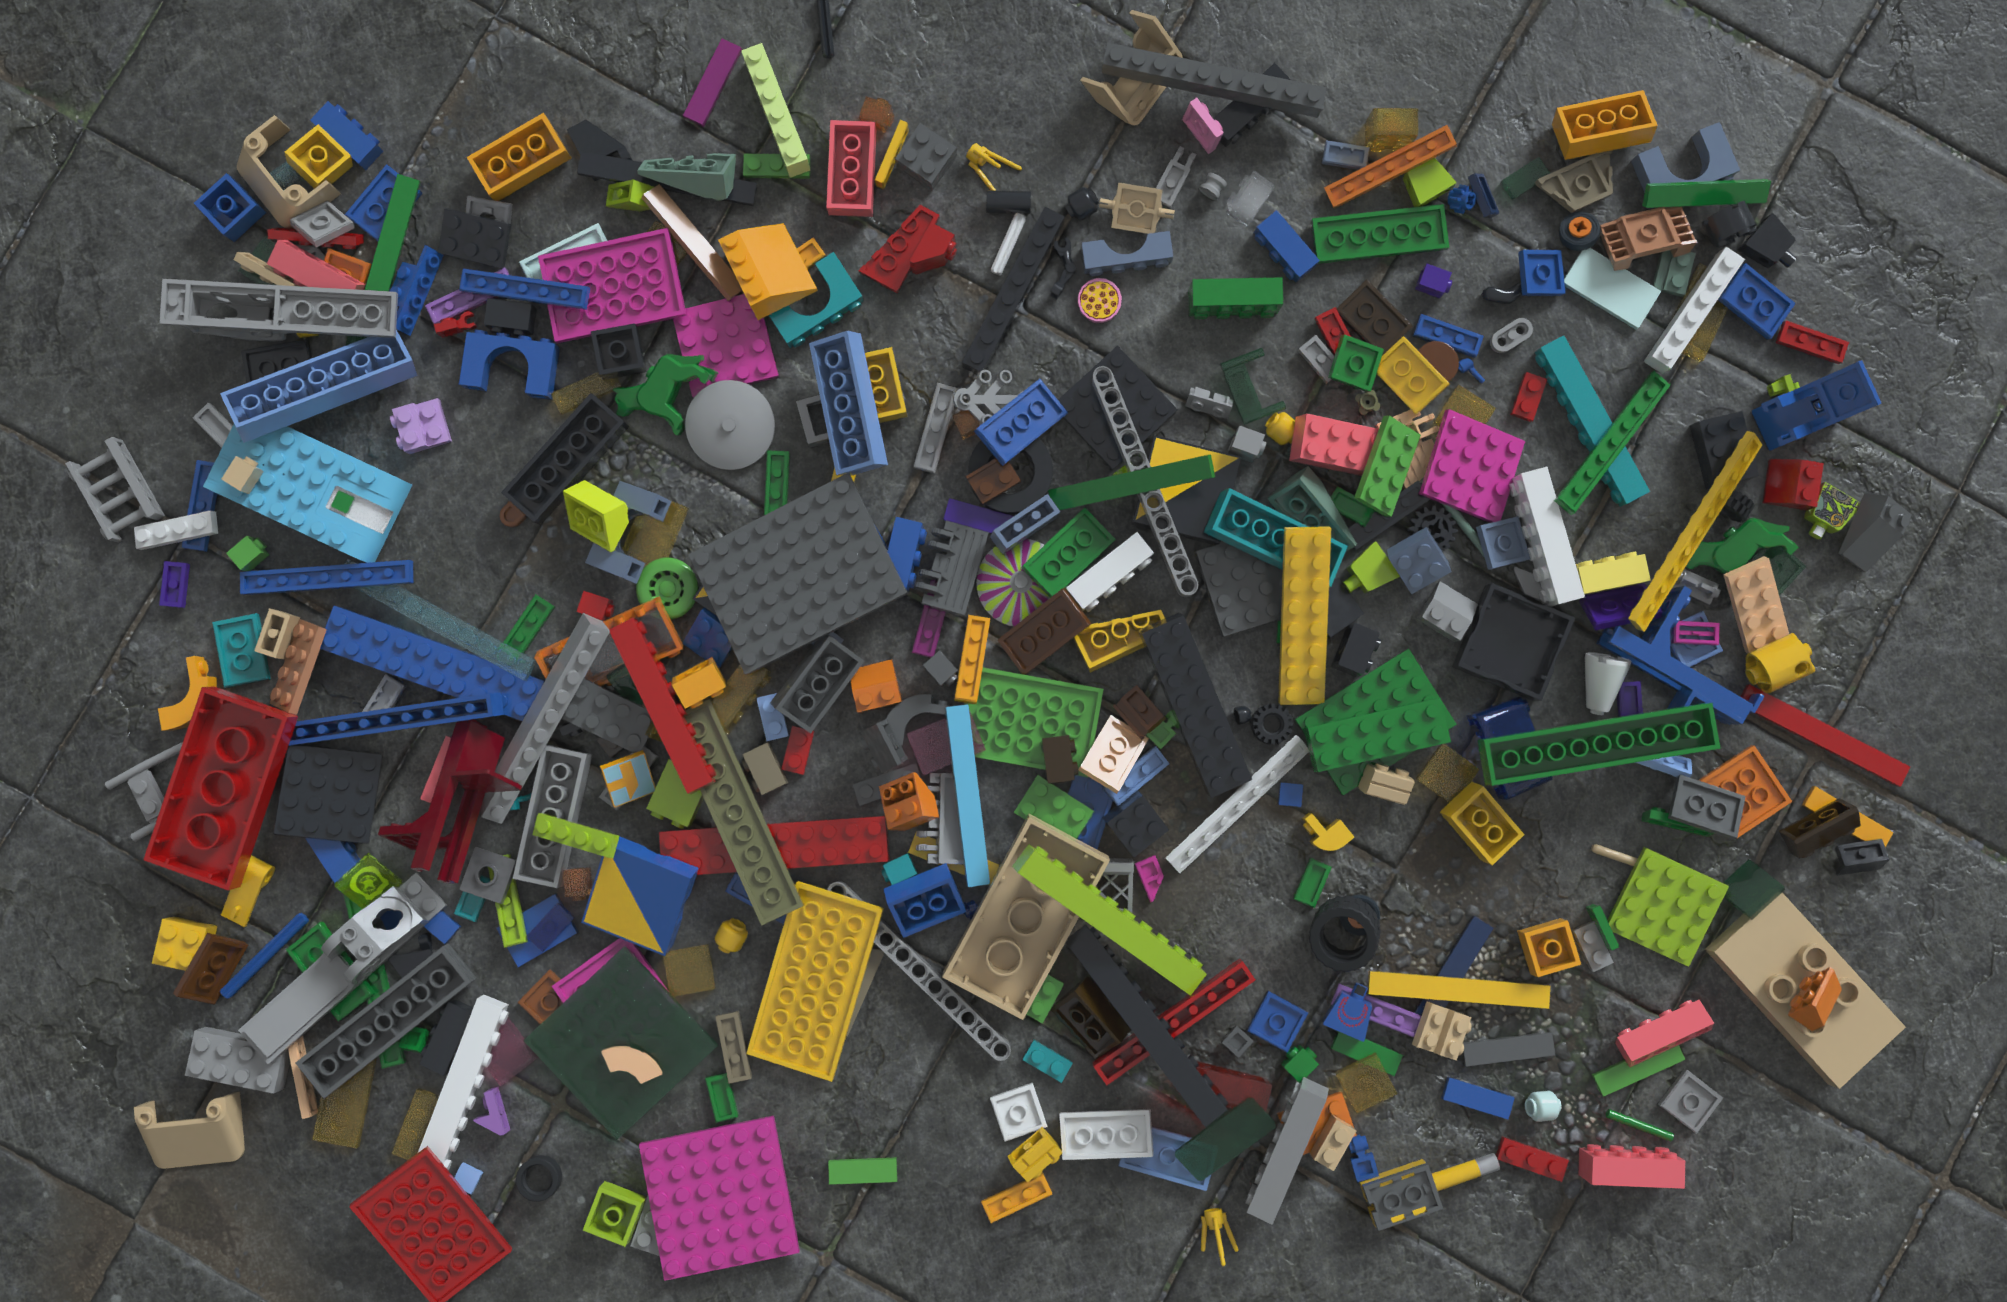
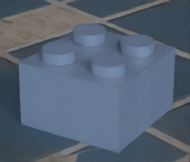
(1418, 560)

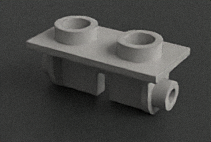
(1218, 406)
(1701, 587)

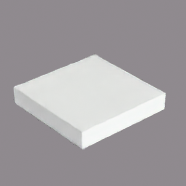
(1018, 1112)

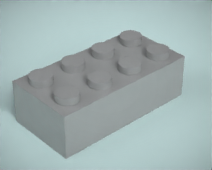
(233, 1061)

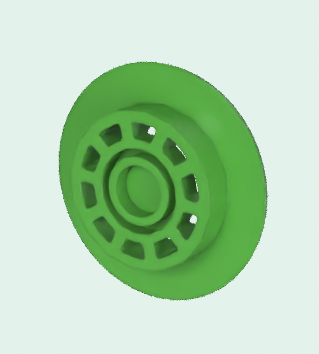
(668, 586)

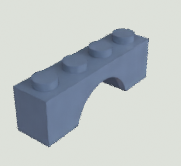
(1100, 258)

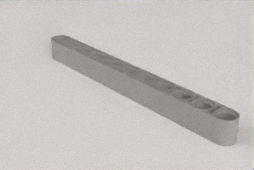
(1136, 449)
(939, 996)

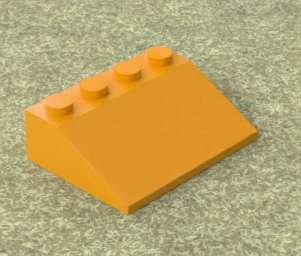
(767, 267)

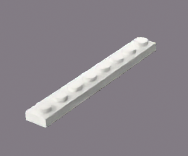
(1237, 804)

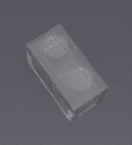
(1250, 198)

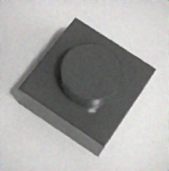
(1237, 1041)

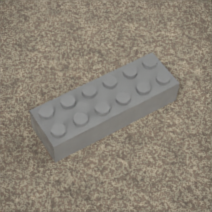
(558, 793)
(1286, 1153)

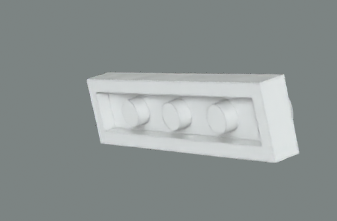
(176, 530)

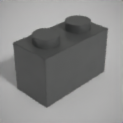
(941, 669)

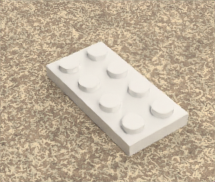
(1106, 1134)

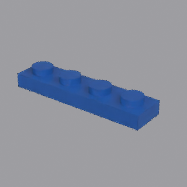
(200, 501)

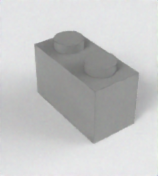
(1247, 444)

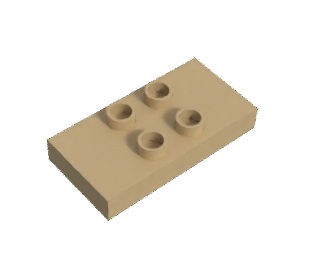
(1019, 925)
(1770, 961)

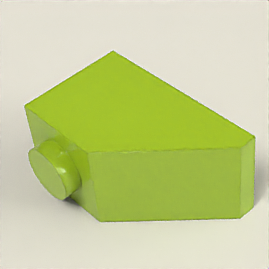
(627, 195)

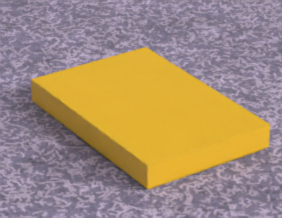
(1411, 375)

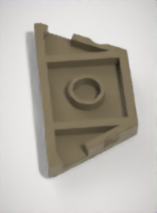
(1580, 182)

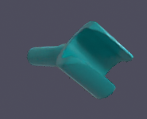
(516, 805)

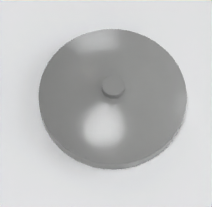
(730, 425)

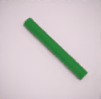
(1637, 1124)

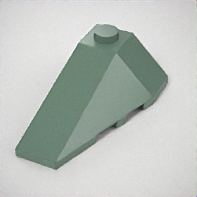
(703, 177)
(1309, 503)

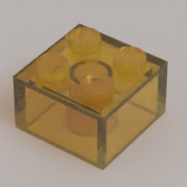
(1391, 128)

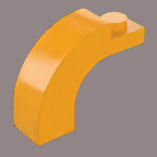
(179, 715)

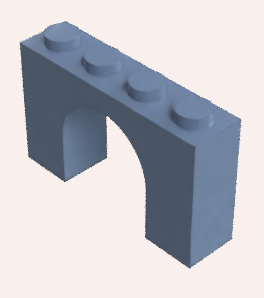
(1715, 155)
(639, 503)

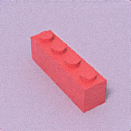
(308, 269)
(1664, 1033)

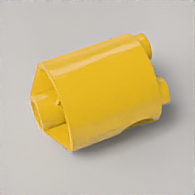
(1779, 663)

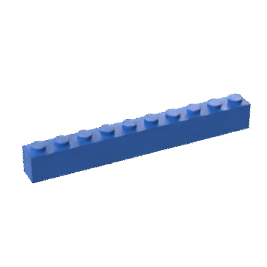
(397, 718)

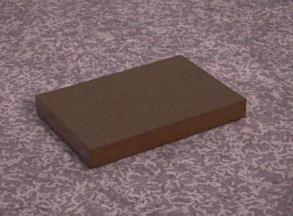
(210, 968)

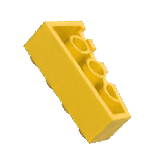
(1113, 639)

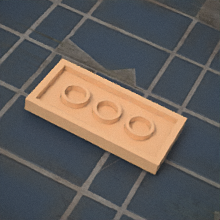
(1756, 604)

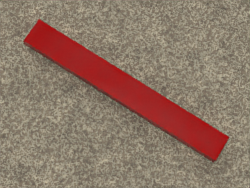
(1829, 738)

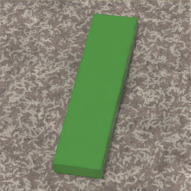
(1620, 1075)

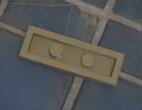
(733, 1047)

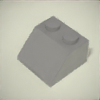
(1448, 612)

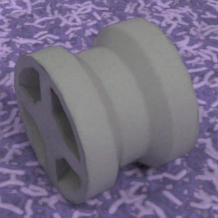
(1213, 186)

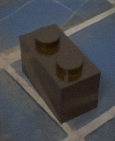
(1059, 759)

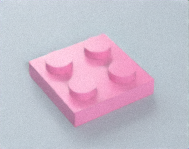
(1202, 125)

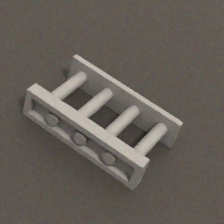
(138, 489)

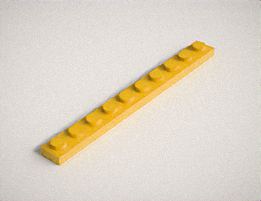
(1695, 531)

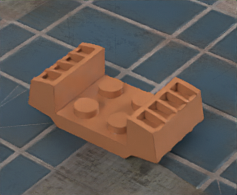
(1647, 234)

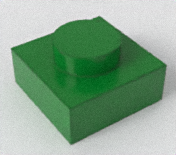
(414, 1040)

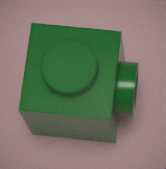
(1300, 1062)

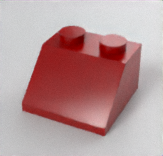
(933, 250)
(1793, 483)

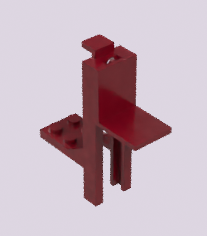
(472, 762)

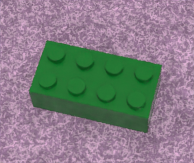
(1235, 297)

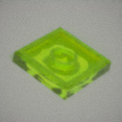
(367, 881)

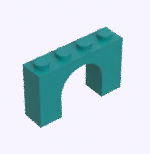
(843, 297)

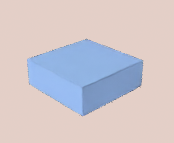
(468, 1177)

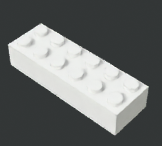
(1546, 537)

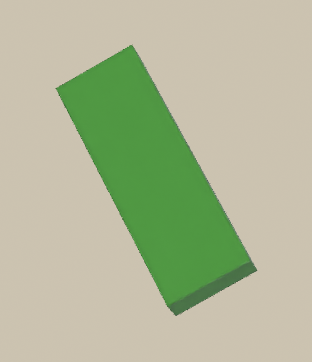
(862, 1170)

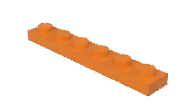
(1390, 166)

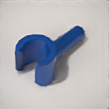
(1467, 365)

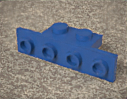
(413, 287)

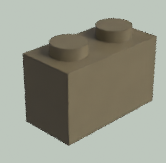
(764, 769)

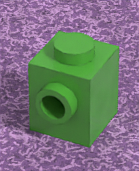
(248, 553)

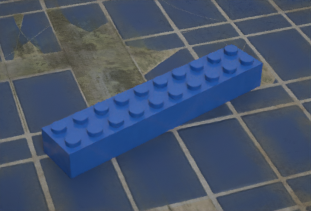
(425, 661)

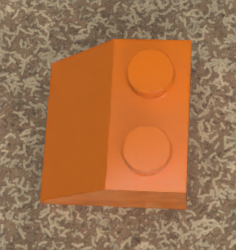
(875, 686)

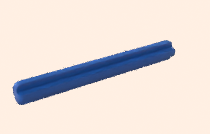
(264, 955)

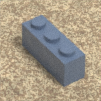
(1025, 524)

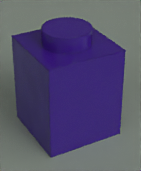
(1434, 281)

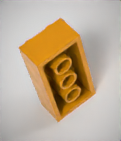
(1604, 124)
(519, 157)

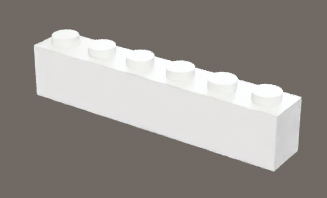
(1694, 310)

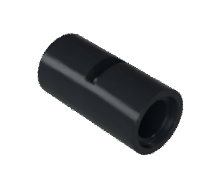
(1008, 202)

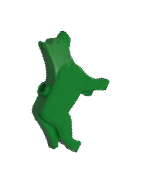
(662, 387)
(1740, 545)

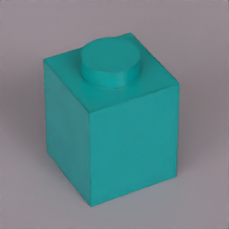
(899, 869)

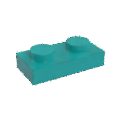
(1047, 1060)

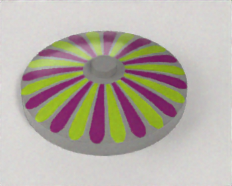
(1005, 587)

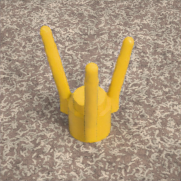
(980, 155)
(1214, 1219)

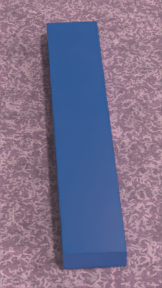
(524, 289)

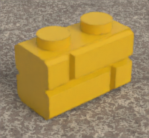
(1035, 1155)

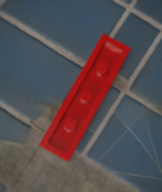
(347, 240)

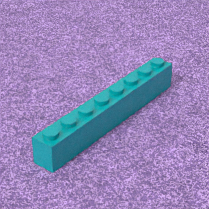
(1588, 416)

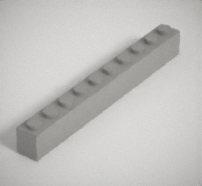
(546, 712)

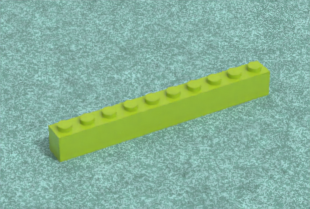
(1108, 919)

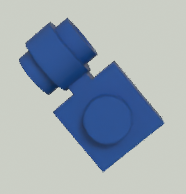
(1362, 1164)

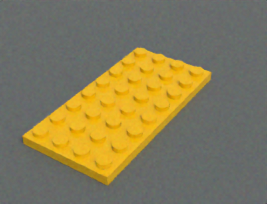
(815, 982)

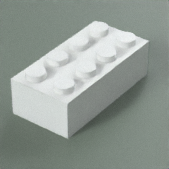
(1111, 570)

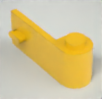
(243, 899)

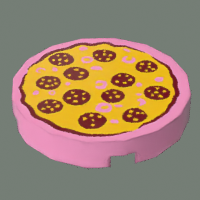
(1099, 300)

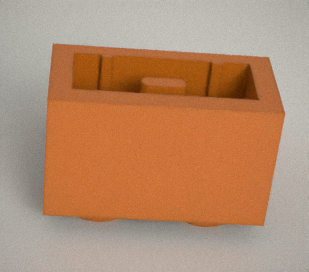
(907, 803)
(1815, 999)

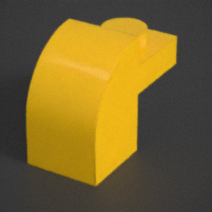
(1329, 838)

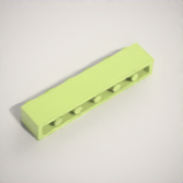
(775, 110)

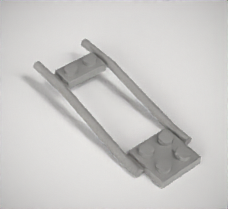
(145, 788)

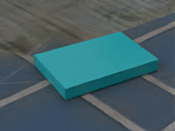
(235, 645)

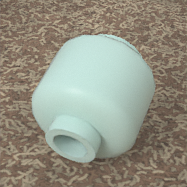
(1542, 1106)

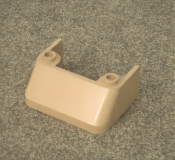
(1131, 98)
(281, 204)

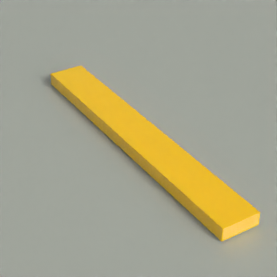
(1458, 989)

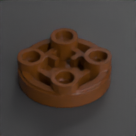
(1442, 358)

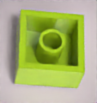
(614, 1213)

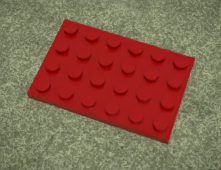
(431, 1227)

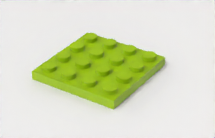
(1666, 906)

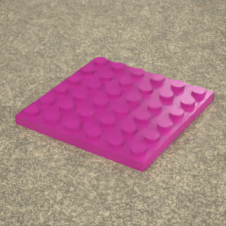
(719, 1198)

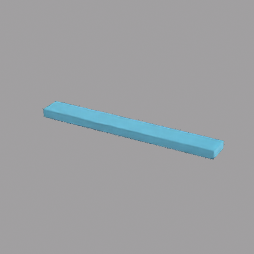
(967, 795)

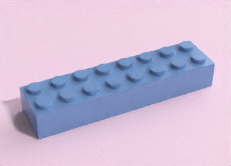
(317, 385)

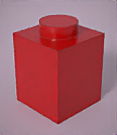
(596, 606)

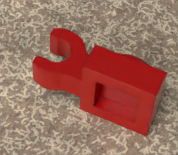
(451, 326)

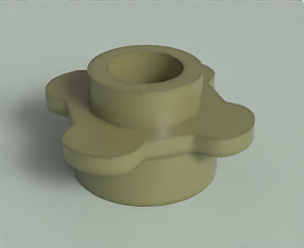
(1373, 402)

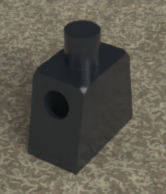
(1769, 243)

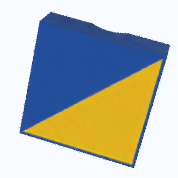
(640, 896)

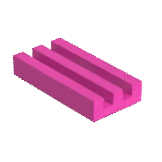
(1676, 632)

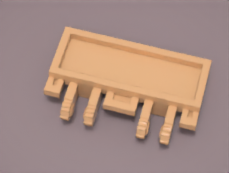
(1423, 450)

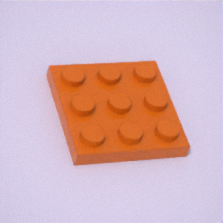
(1751, 777)

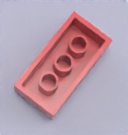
(851, 168)
(1332, 443)
(1631, 1167)

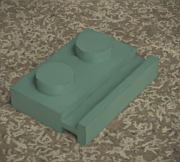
(1673, 273)

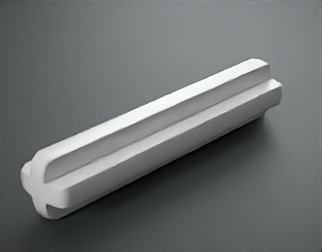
(1008, 244)

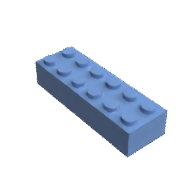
(848, 403)

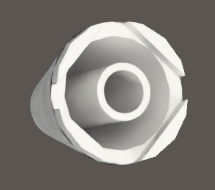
(1603, 680)

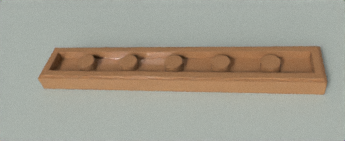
(692, 242)

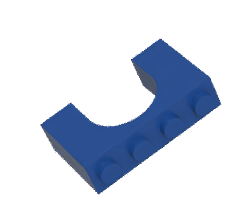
(482, 350)

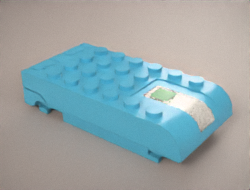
(315, 490)

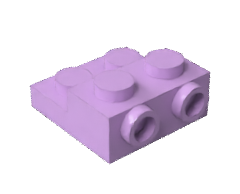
(420, 426)

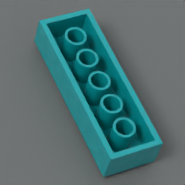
(1258, 530)

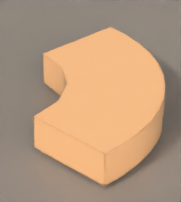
(631, 1061)

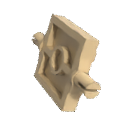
(1136, 208)

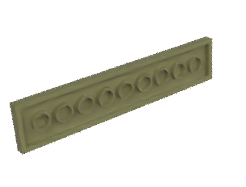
(742, 822)

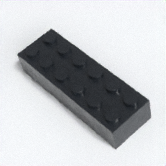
(565, 459)

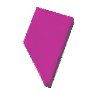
(1150, 875)

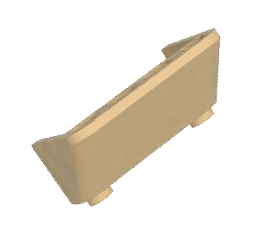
(196, 1140)

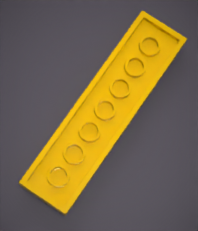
(1304, 615)

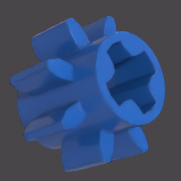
(1461, 199)

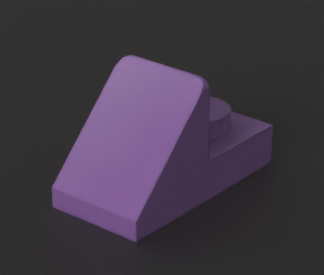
(496, 1119)

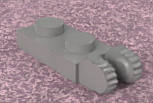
(1174, 178)

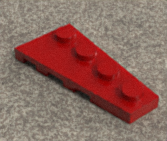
(892, 261)

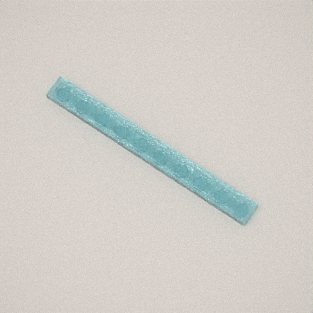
(452, 628)

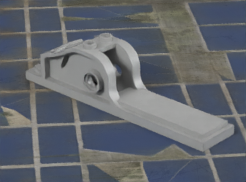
(295, 310)
(331, 976)

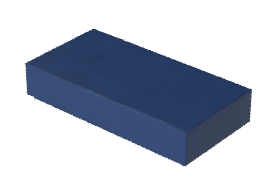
(1483, 195)

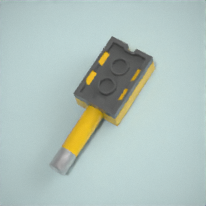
(1413, 1189)

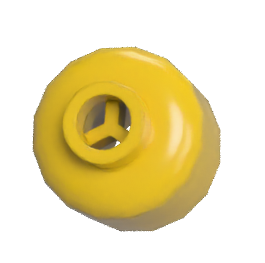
(1280, 428)
(731, 935)

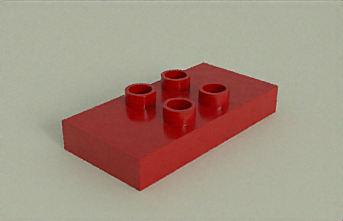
(220, 788)

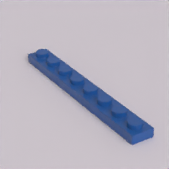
(326, 577)

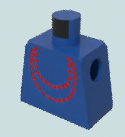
(1350, 1013)

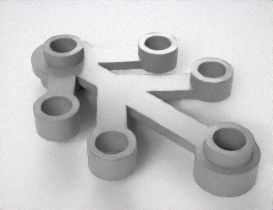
(988, 399)

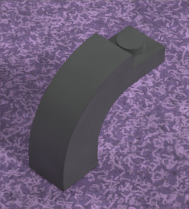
(911, 707)

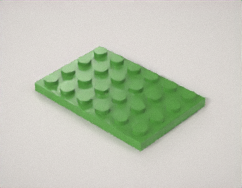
(1022, 709)

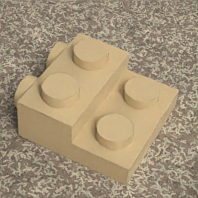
(1442, 1031)

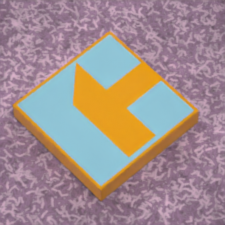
(628, 778)

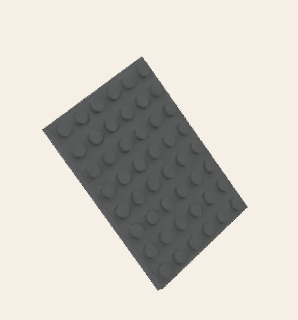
(797, 574)

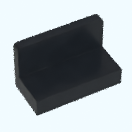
(1861, 856)

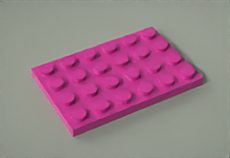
(628, 283)

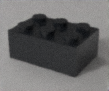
(1715, 443)

